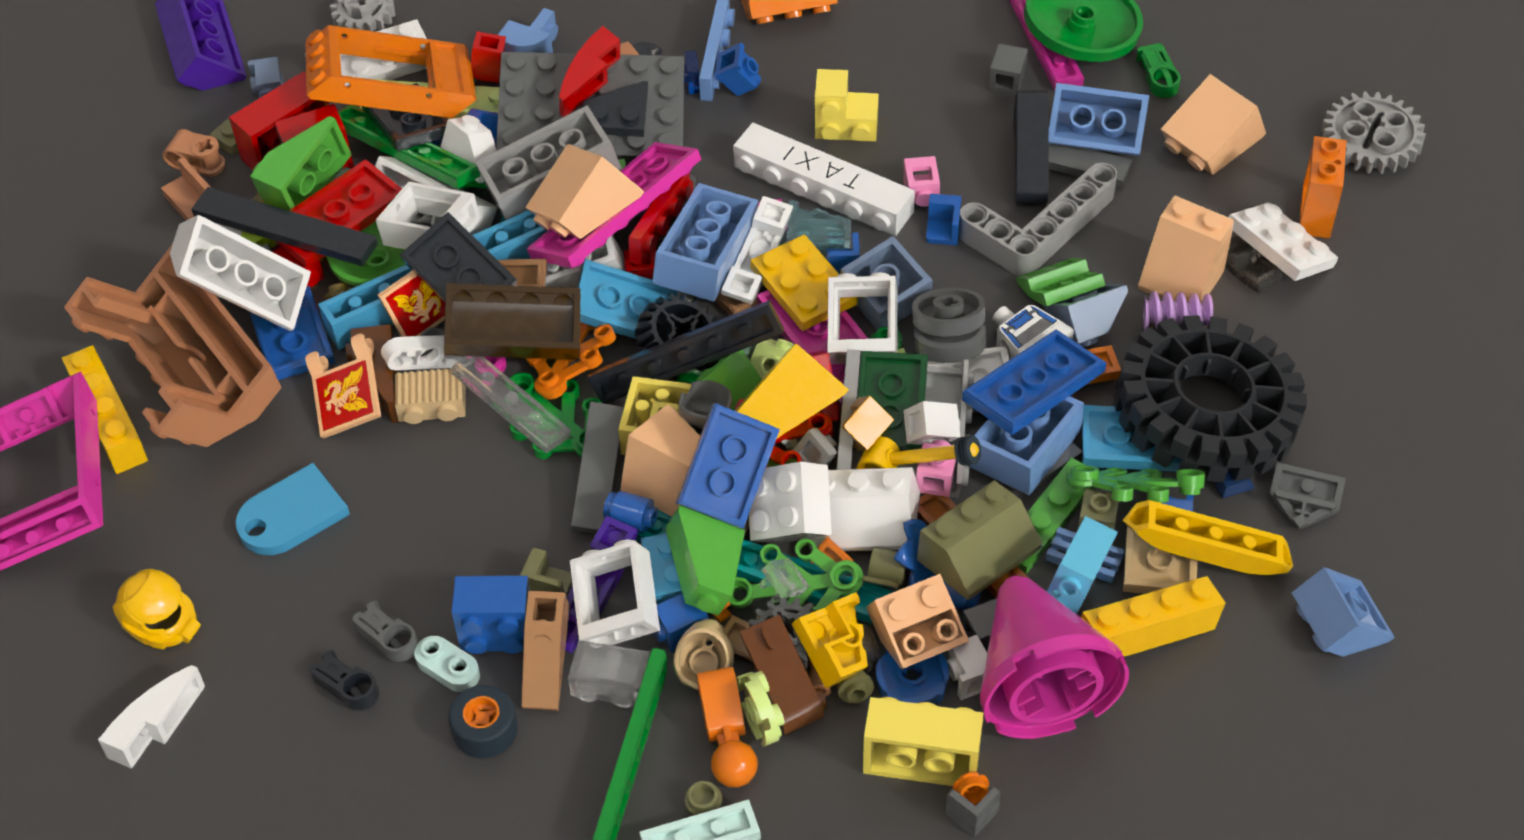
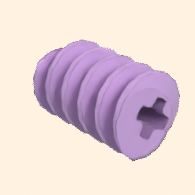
(1157, 311)

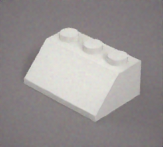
(871, 507)

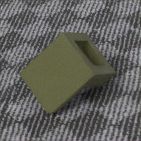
(543, 577)

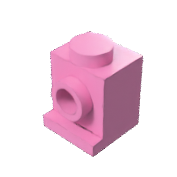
(923, 183)
(937, 469)

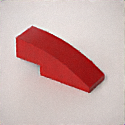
(588, 70)

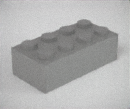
(520, 167)

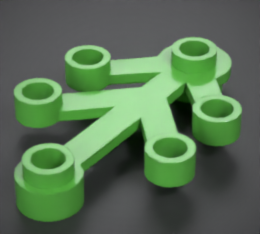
(1146, 480)
(828, 581)

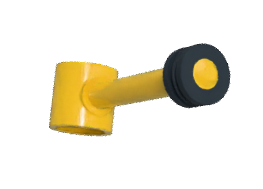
(887, 454)

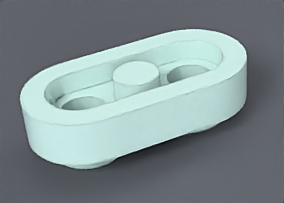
(444, 661)

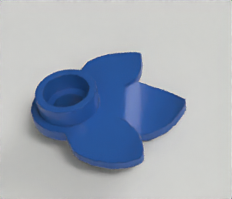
(908, 552)

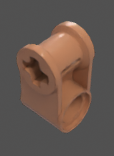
(198, 151)

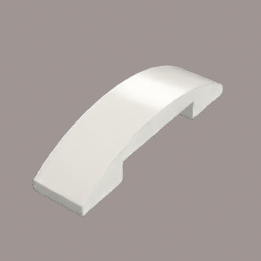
(765, 234)

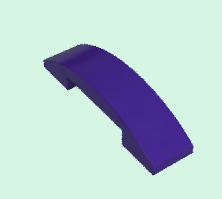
(607, 535)

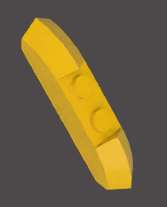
(1209, 539)

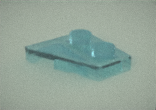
(820, 227)

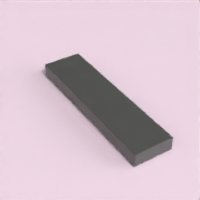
(596, 466)

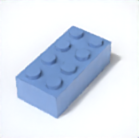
(704, 242)

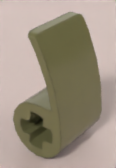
(885, 570)

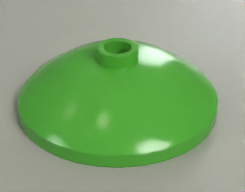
(381, 261)

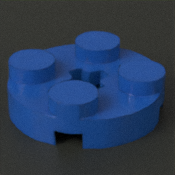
(927, 688)

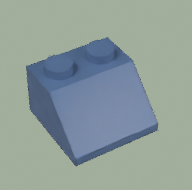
(1341, 613)

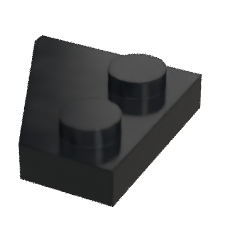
(621, 110)

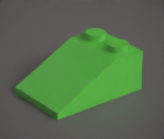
(301, 165)

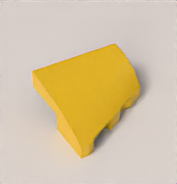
(828, 640)

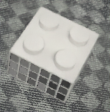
(791, 504)

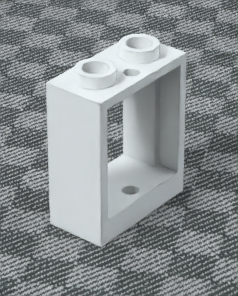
(419, 198)
(869, 286)
(624, 625)

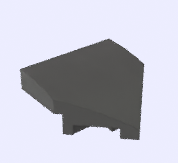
(1306, 494)

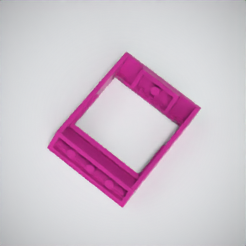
(72, 510)

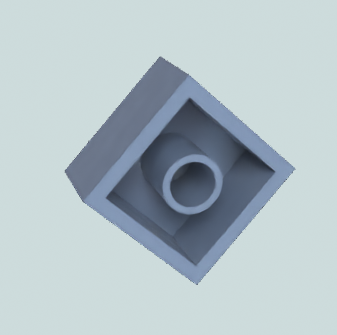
(894, 260)

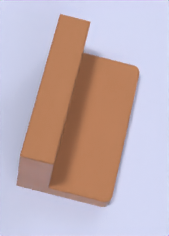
(185, 190)

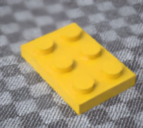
(799, 281)

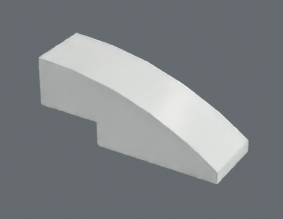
(151, 716)

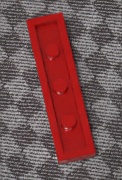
(657, 219)

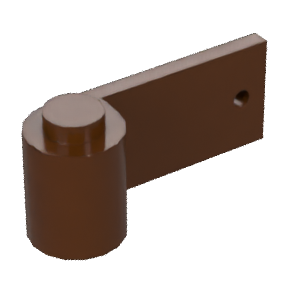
(785, 673)

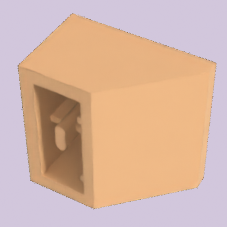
(917, 622)

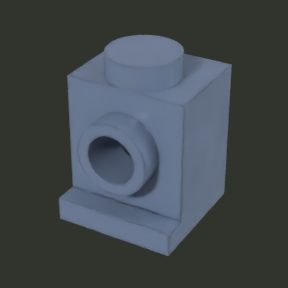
(265, 75)

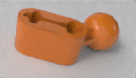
(733, 761)

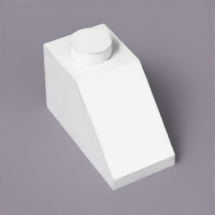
(468, 139)

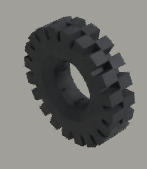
(1218, 440)

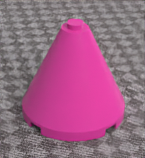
(1045, 665)

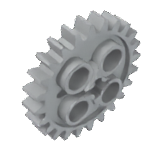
(1394, 141)

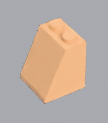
(1213, 126)
(581, 193)
(1186, 251)
(659, 458)

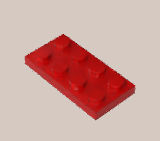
(348, 201)

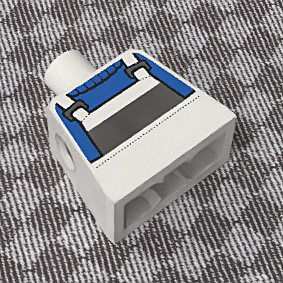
(1025, 328)

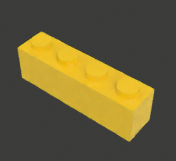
(114, 424)
(1159, 616)

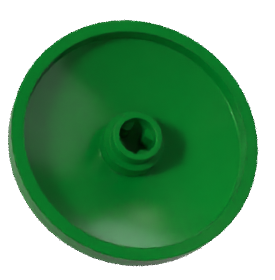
(1085, 27)

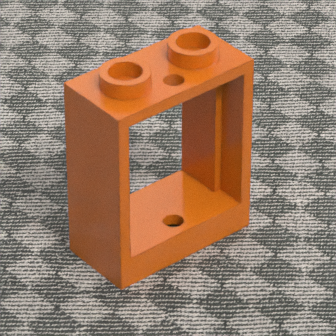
(1322, 186)

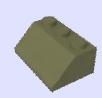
(979, 540)

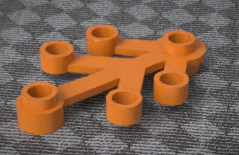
(552, 382)

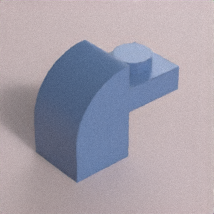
(535, 38)

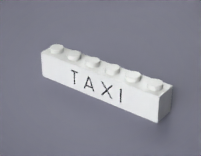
(824, 179)

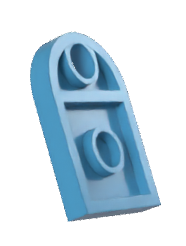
(290, 512)

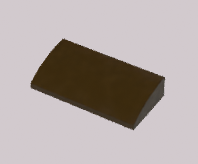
(512, 321)

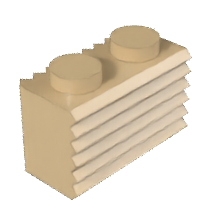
(429, 396)

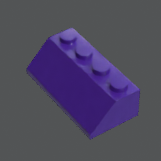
(200, 43)

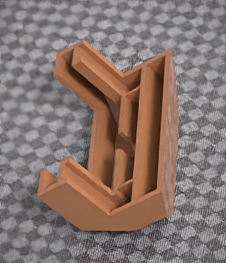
(190, 346)

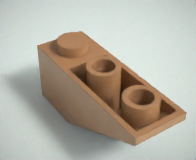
(544, 649)

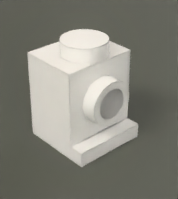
(967, 666)

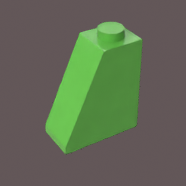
(704, 558)

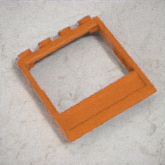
(446, 65)

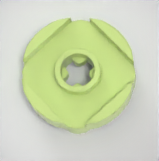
(759, 713)

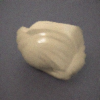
(695, 656)

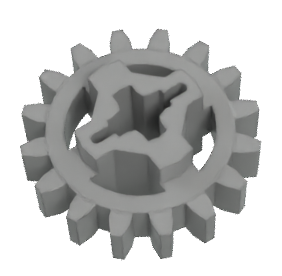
(362, 13)

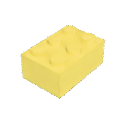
(920, 741)

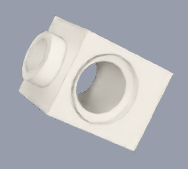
(931, 422)

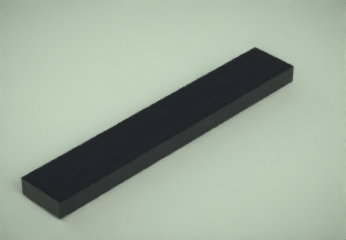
(285, 226)
(688, 351)

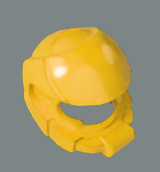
(152, 598)

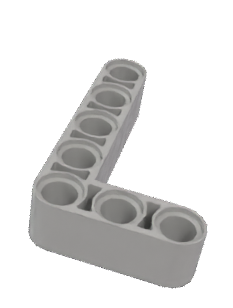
(1030, 247)

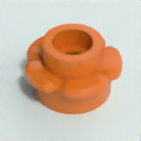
(972, 786)

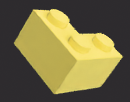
(843, 113)
(646, 399)

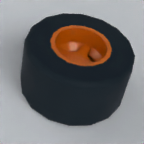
(483, 721)

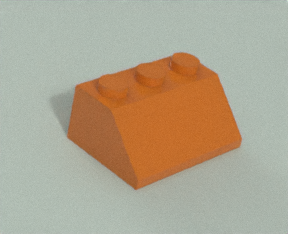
(765, 9)

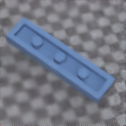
(718, 39)

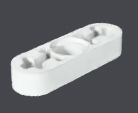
(406, 353)

